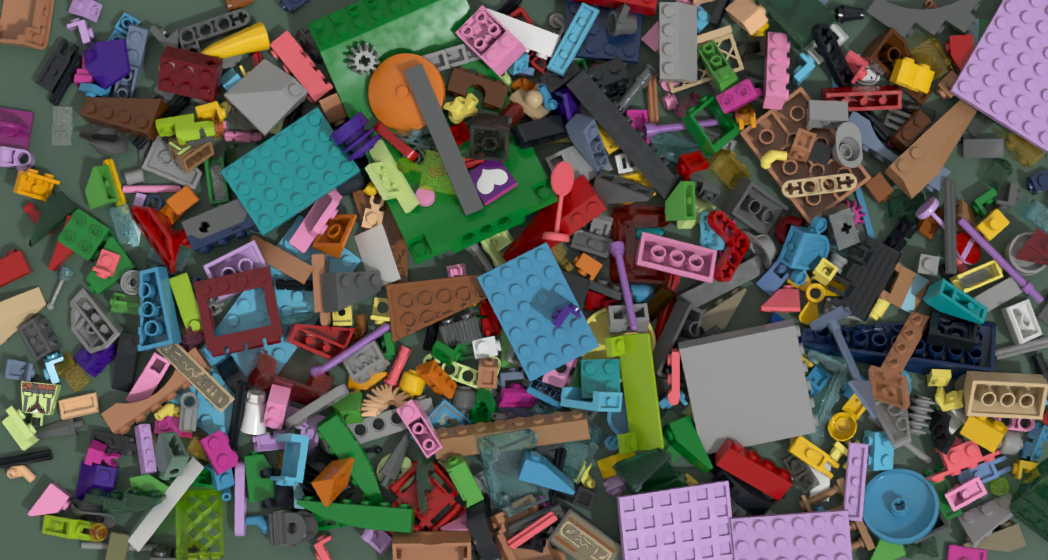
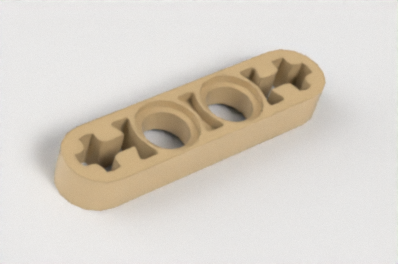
(819, 188)

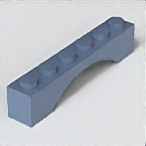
(871, 143)

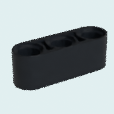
(540, 131)

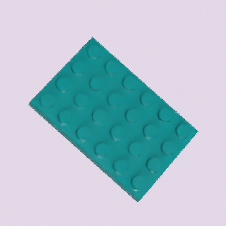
(289, 172)

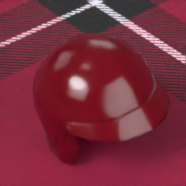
(784, 224)

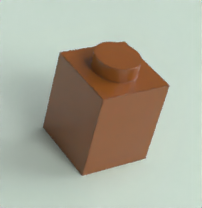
(878, 188)

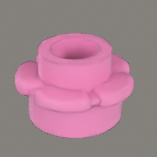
(670, 102)

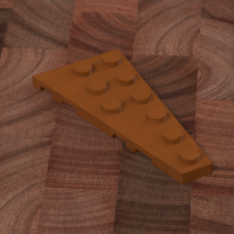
(392, 232)

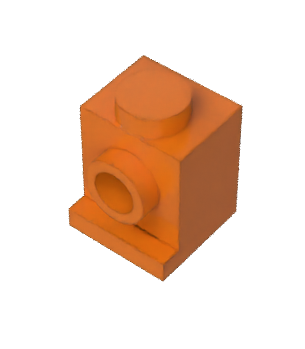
(587, 266)

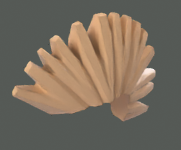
(382, 399)

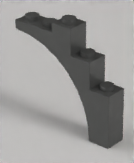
(928, 20)

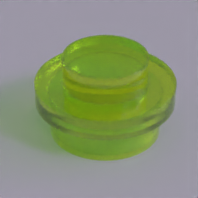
(999, 486)

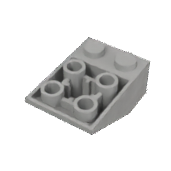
(577, 161)

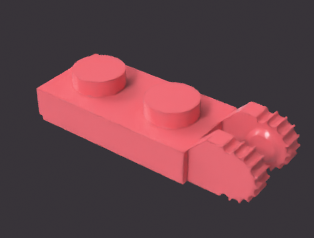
(674, 376)

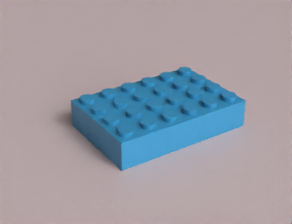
(524, 298)

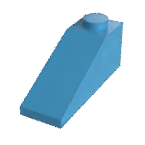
(540, 471)

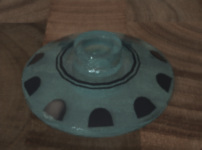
(413, 137)

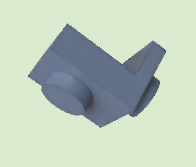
(18, 370)
(513, 374)

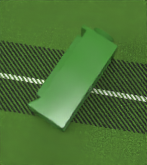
(463, 480)

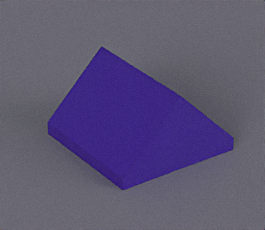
(567, 103)

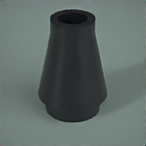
(848, 14)

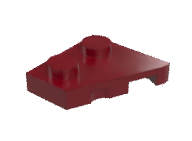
(1035, 248)

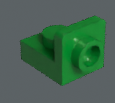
(986, 198)
(389, 345)
(445, 354)

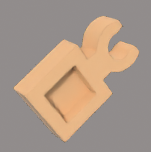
(373, 217)

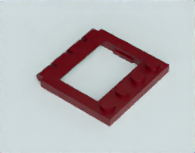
(232, 284)

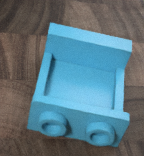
(602, 400)
(293, 459)

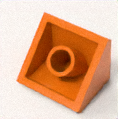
(336, 235)
(333, 480)

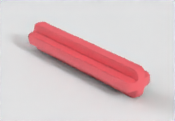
(532, 529)

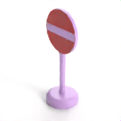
(967, 247)

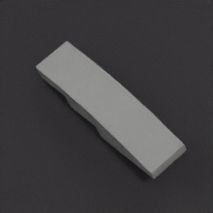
(452, 56)

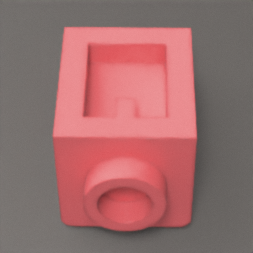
(106, 264)

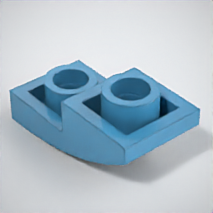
(122, 26)

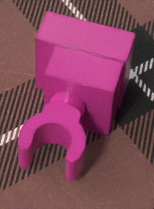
(83, 75)
(96, 454)

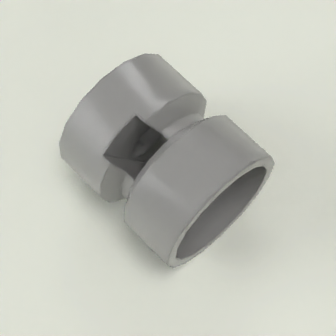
(130, 282)

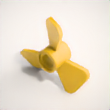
(810, 311)

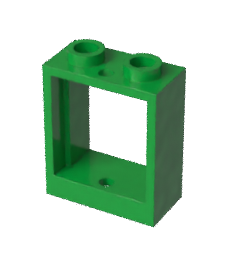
(725, 121)

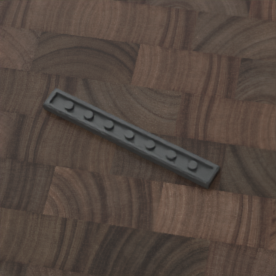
(443, 139)

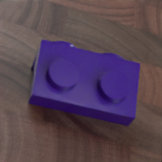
(560, 315)
(95, 362)

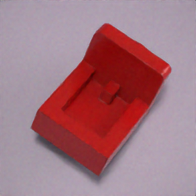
(460, 133)

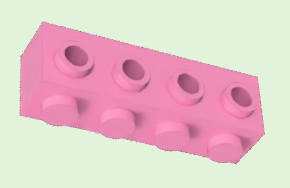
(775, 71)

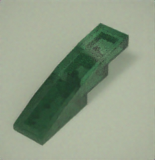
(423, 469)

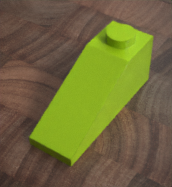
(186, 301)

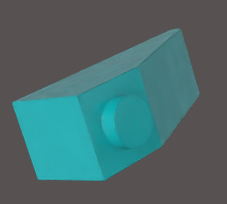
(955, 302)

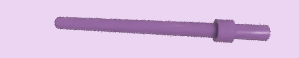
(1026, 286)

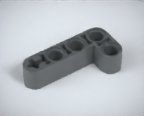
(214, 24)

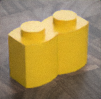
(912, 76)

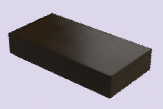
(659, 300)

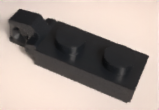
(115, 442)

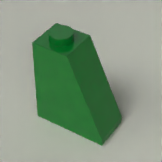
(101, 285)
(258, 488)

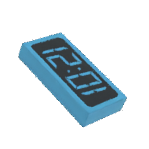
(545, 393)

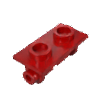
(491, 325)

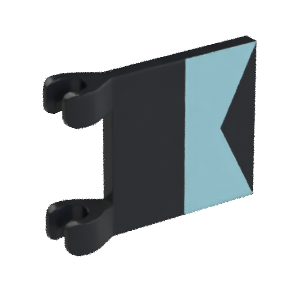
(285, 496)

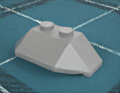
(93, 322)

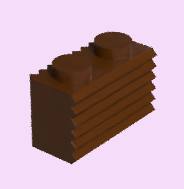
(910, 130)

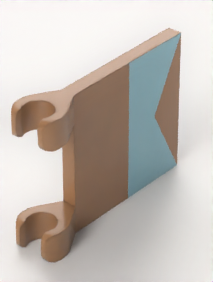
(906, 289)

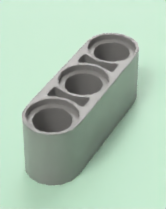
(999, 293)

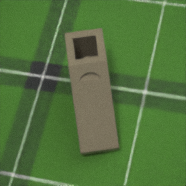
(722, 311)
(1003, 539)

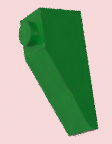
(686, 441)

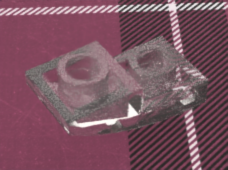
(62, 125)

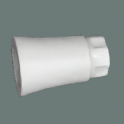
(254, 413)

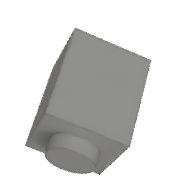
(926, 265)

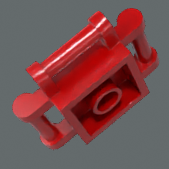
(436, 500)

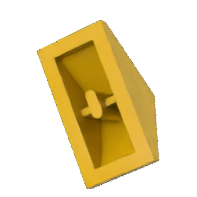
(605, 464)

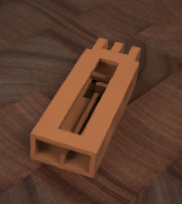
(320, 265)

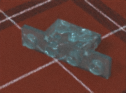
(676, 145)

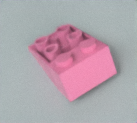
(491, 40)

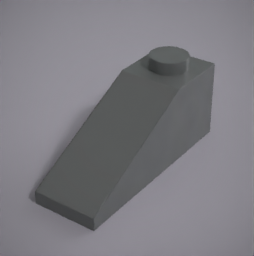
(621, 190)

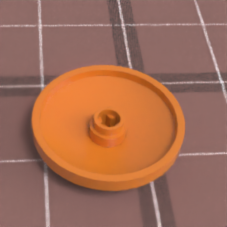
(392, 95)

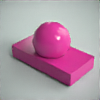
(516, 396)

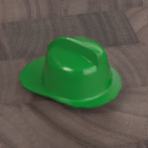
(483, 408)

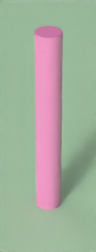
(151, 188)

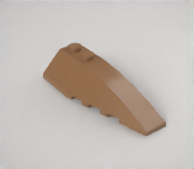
(930, 152)

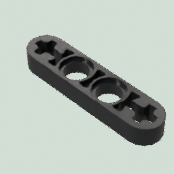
(835, 53)

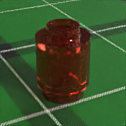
(513, 110)

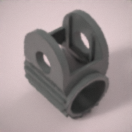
(291, 527)

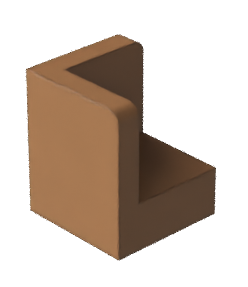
(965, 211)

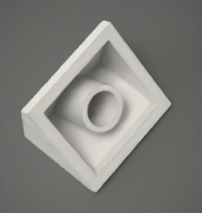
(1021, 322)

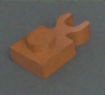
(928, 226)

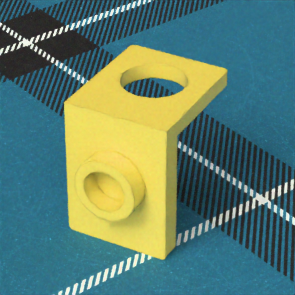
(380, 318)

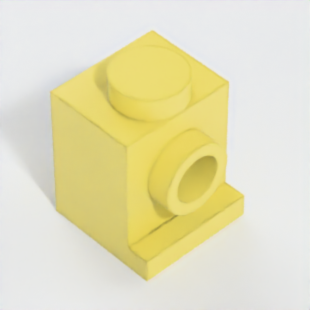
(346, 320)

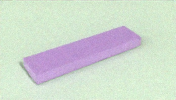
(855, 480)

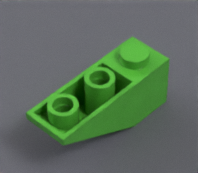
(717, 67)

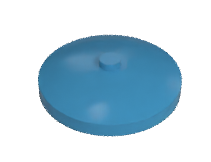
(900, 506)

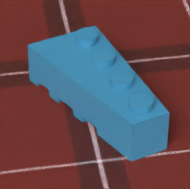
(156, 311)

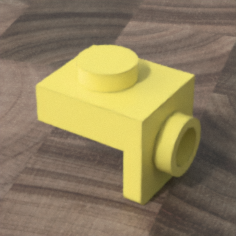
(939, 377)

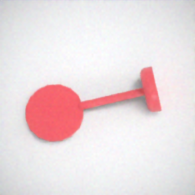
(562, 183)

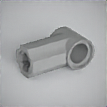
(188, 415)

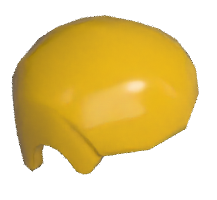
(842, 426)

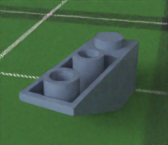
(587, 139)

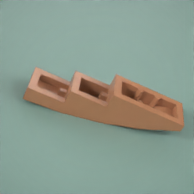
(283, 261)

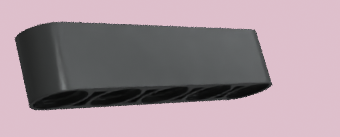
(703, 292)

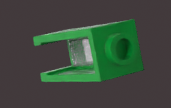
(217, 185)

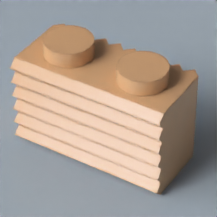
(747, 15)

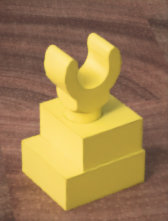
(824, 272)

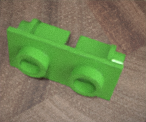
(125, 303)

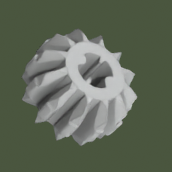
(368, 53)

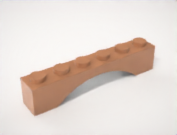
(124, 415)

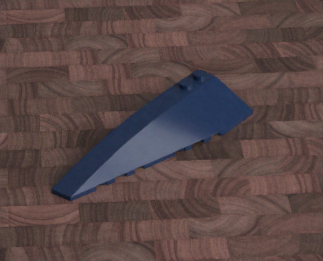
(874, 342)

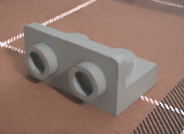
(366, 363)

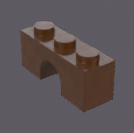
(492, 91)

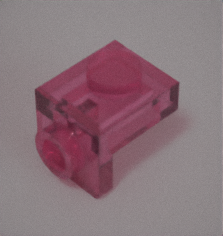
(688, 101)

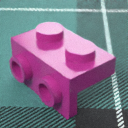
(219, 452)

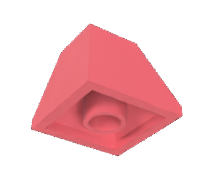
(782, 301)

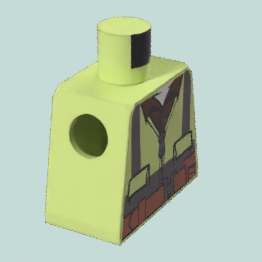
(39, 400)

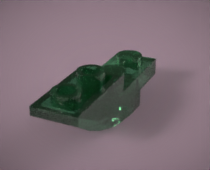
(132, 500)

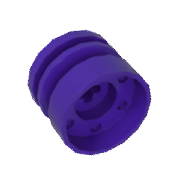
(355, 137)

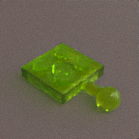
(433, 172)

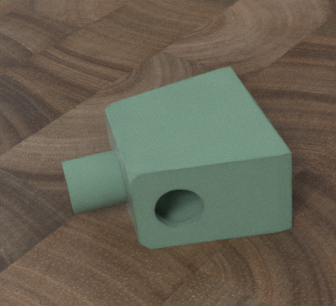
(170, 455)

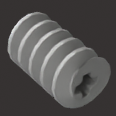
(920, 414)

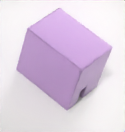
(140, 199)

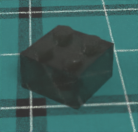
(490, 137)

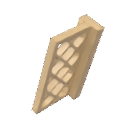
(718, 36)

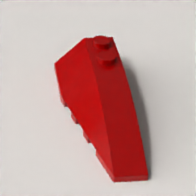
(578, 209)

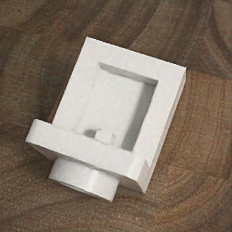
(486, 347)

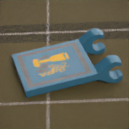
(446, 416)

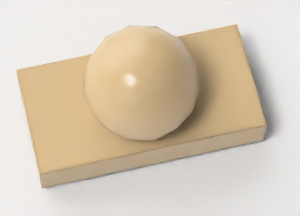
(531, 102)

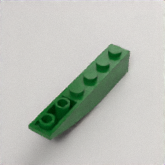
(345, 445)
(364, 514)

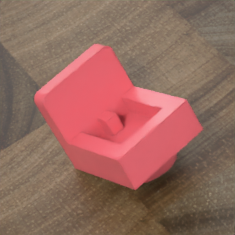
(857, 66)
(322, 552)

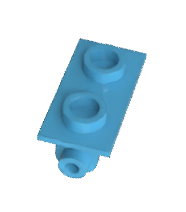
(1034, 449)

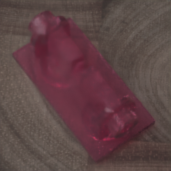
(191, 339)

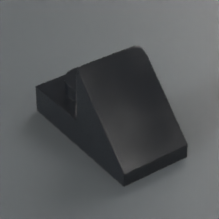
(231, 373)

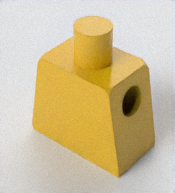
(991, 224)

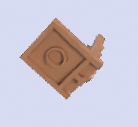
(887, 381)

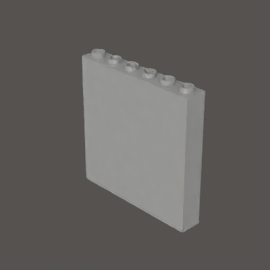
(748, 385)

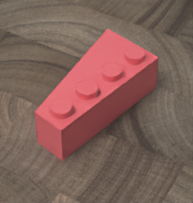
(302, 67)

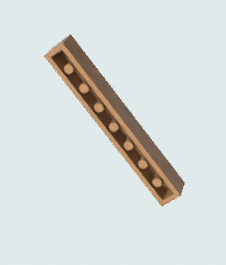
(550, 429)

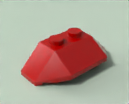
(158, 233)

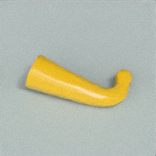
(245, 41)

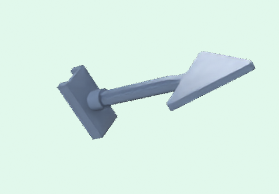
(860, 387)

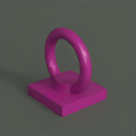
(15, 128)

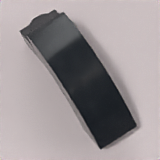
(482, 530)

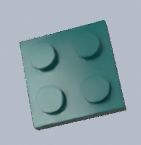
(599, 376)

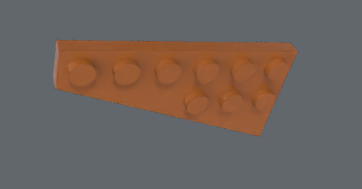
(429, 301)

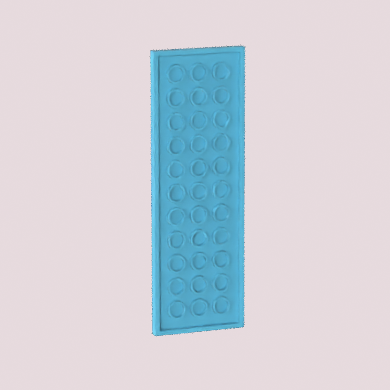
(252, 313)

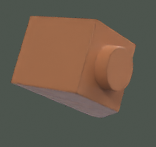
(333, 110)

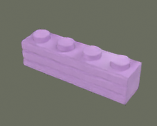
(145, 449)

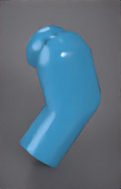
(548, 102)

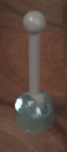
(64, 274)

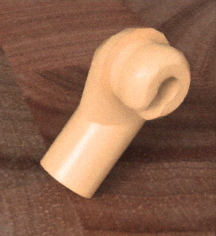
(21, 471)

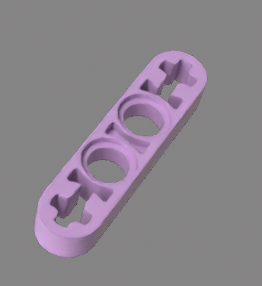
(240, 499)

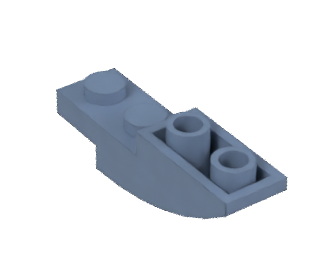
(137, 49)

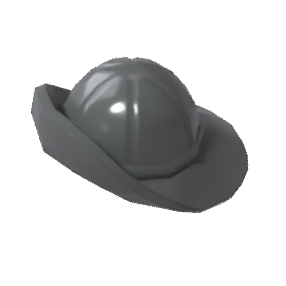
(105, 140)
(93, 512)

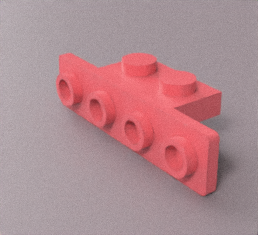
(959, 457)

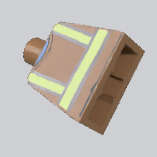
(187, 156)

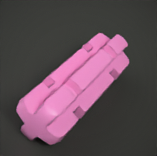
(245, 137)

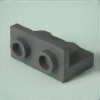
(39, 337)

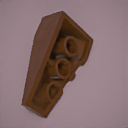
(882, 57)

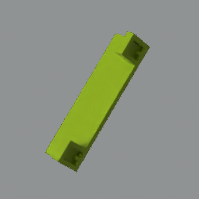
(639, 392)

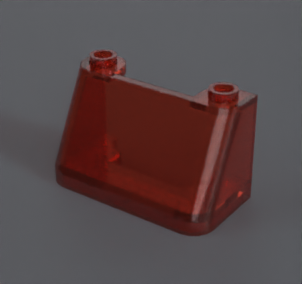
(624, 228)
(263, 375)

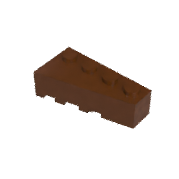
(125, 115)

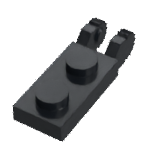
(55, 66)

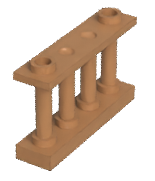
(838, 488)

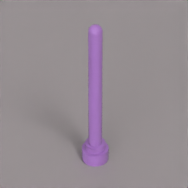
(651, 129)
(617, 250)
(314, 371)

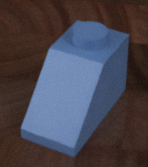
(774, 277)

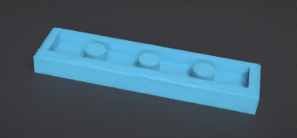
(573, 39)

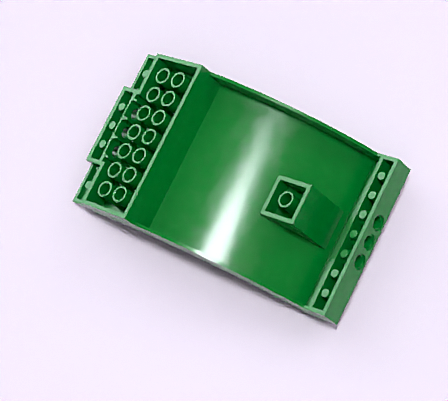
(421, 29)

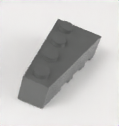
(681, 326)

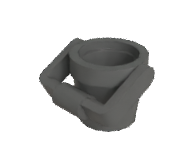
(621, 22)

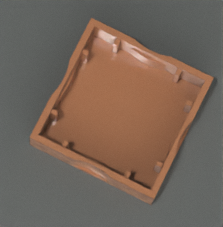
(432, 545)

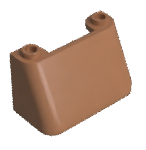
(26, 23)
(500, 525)

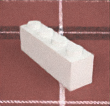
(530, 36)

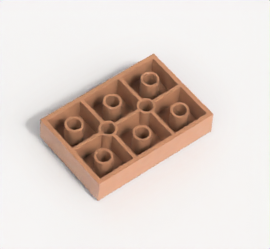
(777, 132)

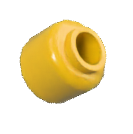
(411, 383)

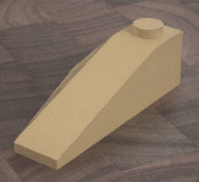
(18, 310)

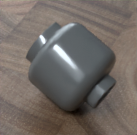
(463, 398)

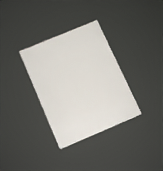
(377, 254)

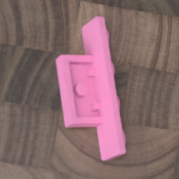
(315, 221)

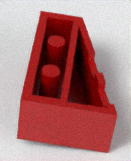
(319, 340)

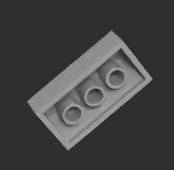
(677, 42)

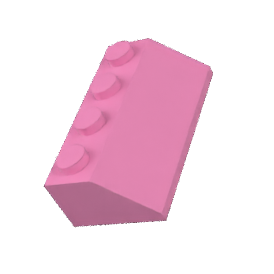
(676, 257)

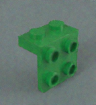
(85, 235)

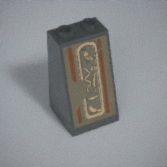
(582, 539)

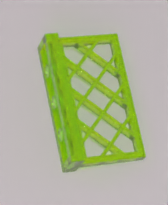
(182, 526)

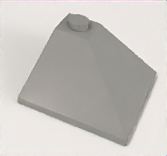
(266, 96)

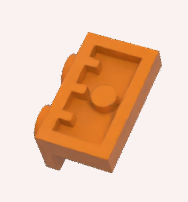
(436, 378)

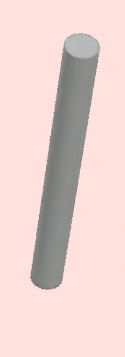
(911, 447)
(104, 545)

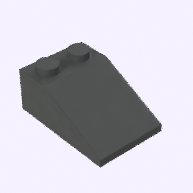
(755, 207)

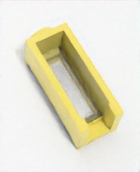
(977, 276)

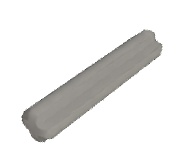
(1021, 348)

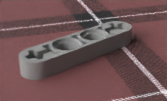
(316, 407)

